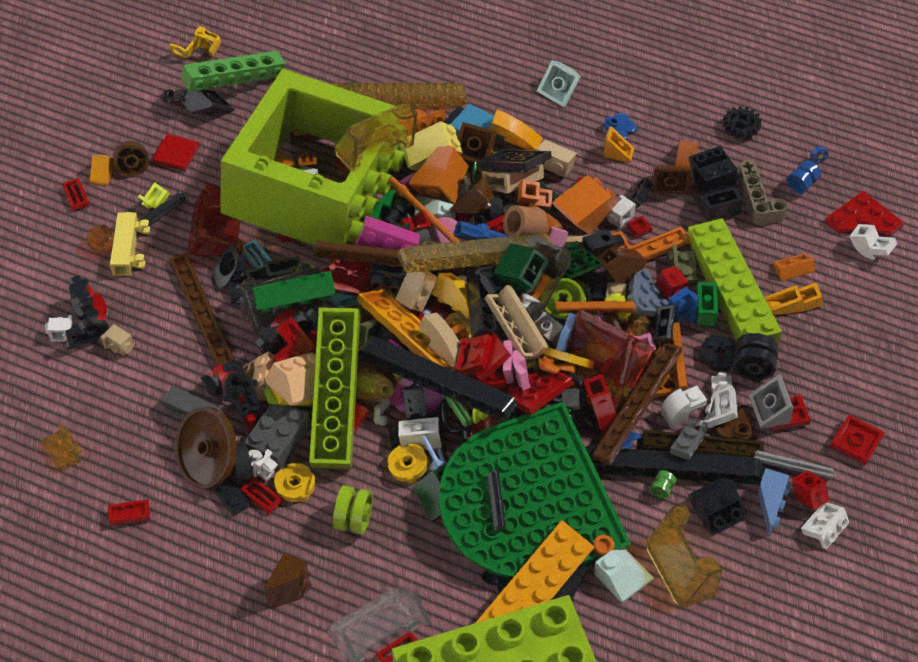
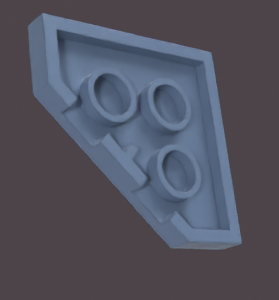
(645, 294)

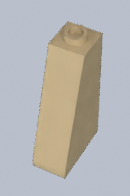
(508, 181)

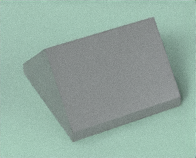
(772, 403)

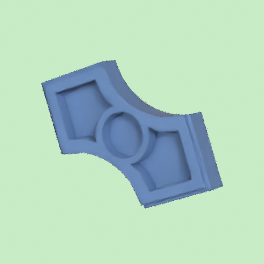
(566, 333)

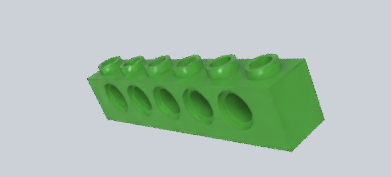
(232, 70)

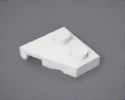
(722, 407)

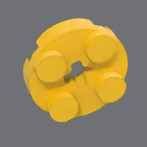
(411, 472)
(299, 492)

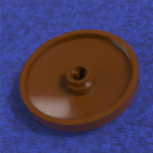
(205, 447)

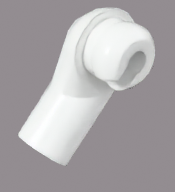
(379, 409)

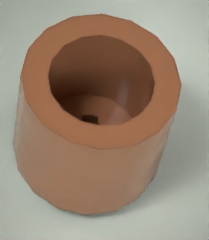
(524, 221)

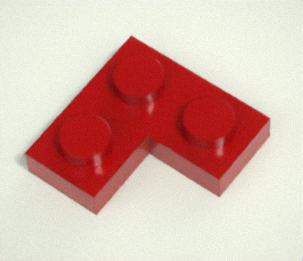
(295, 338)

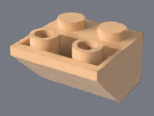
(258, 370)

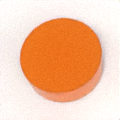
(603, 545)

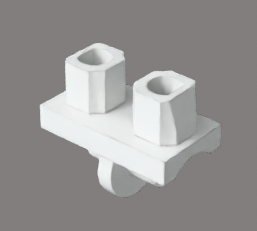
(262, 465)

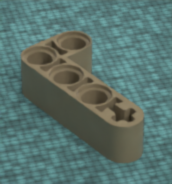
(760, 209)

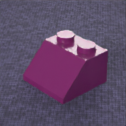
(432, 398)

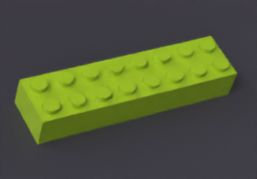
(736, 287)
(335, 388)

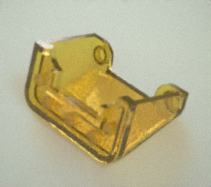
(391, 125)
(685, 576)

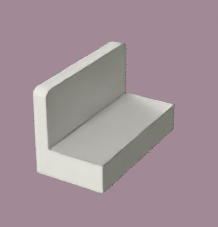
(412, 431)

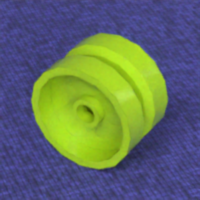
(566, 290)
(352, 509)

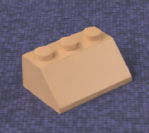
(294, 378)

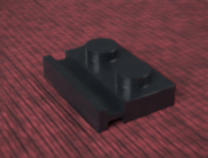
(490, 282)

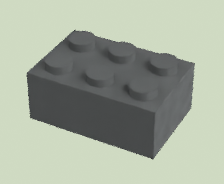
(279, 431)

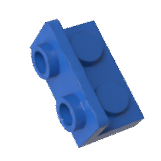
(686, 305)

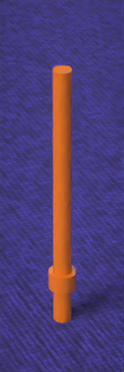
(404, 192)

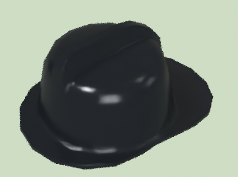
(230, 265)

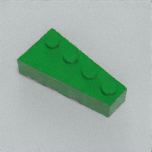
(294, 290)

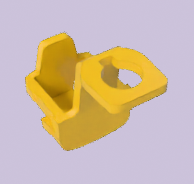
(201, 40)

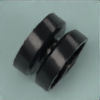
(755, 356)

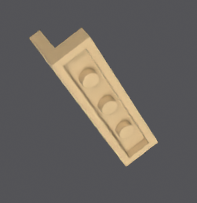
(519, 323)

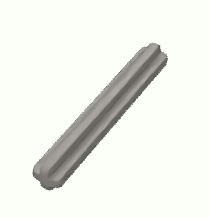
(793, 464)

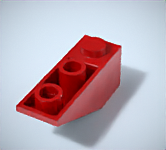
(601, 402)

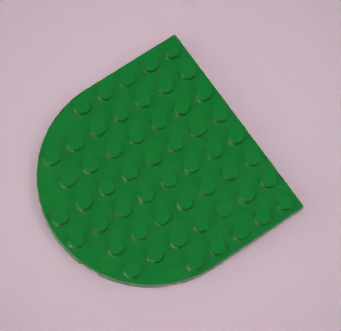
(542, 482)

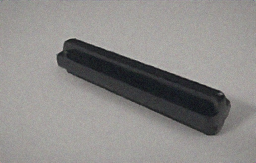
(164, 208)
(496, 500)

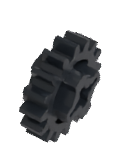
(742, 122)

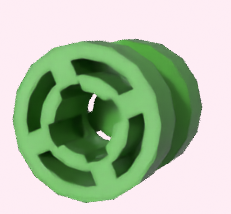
(663, 484)

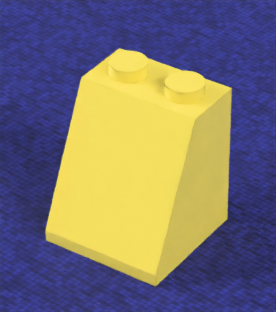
(427, 141)

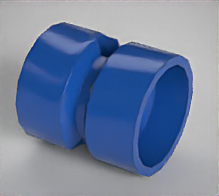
(804, 176)

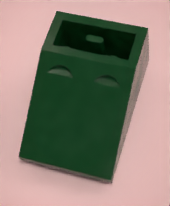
(581, 260)

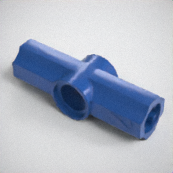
(475, 232)

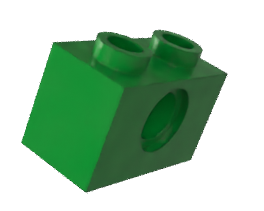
(707, 305)

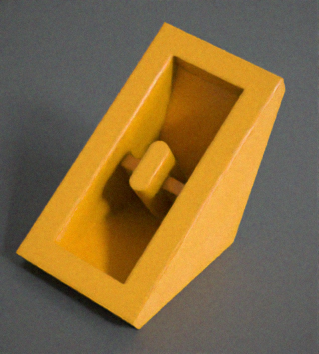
(617, 147)
(101, 169)

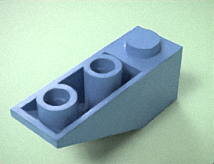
(770, 495)

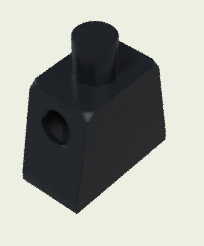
(600, 241)

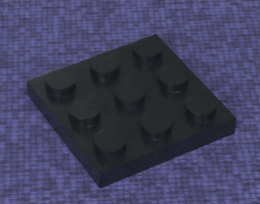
(514, 160)

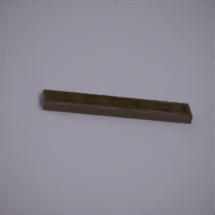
(710, 445)

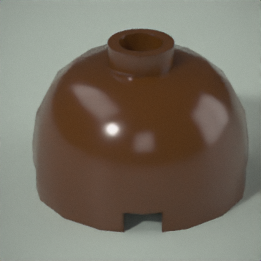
(130, 158)

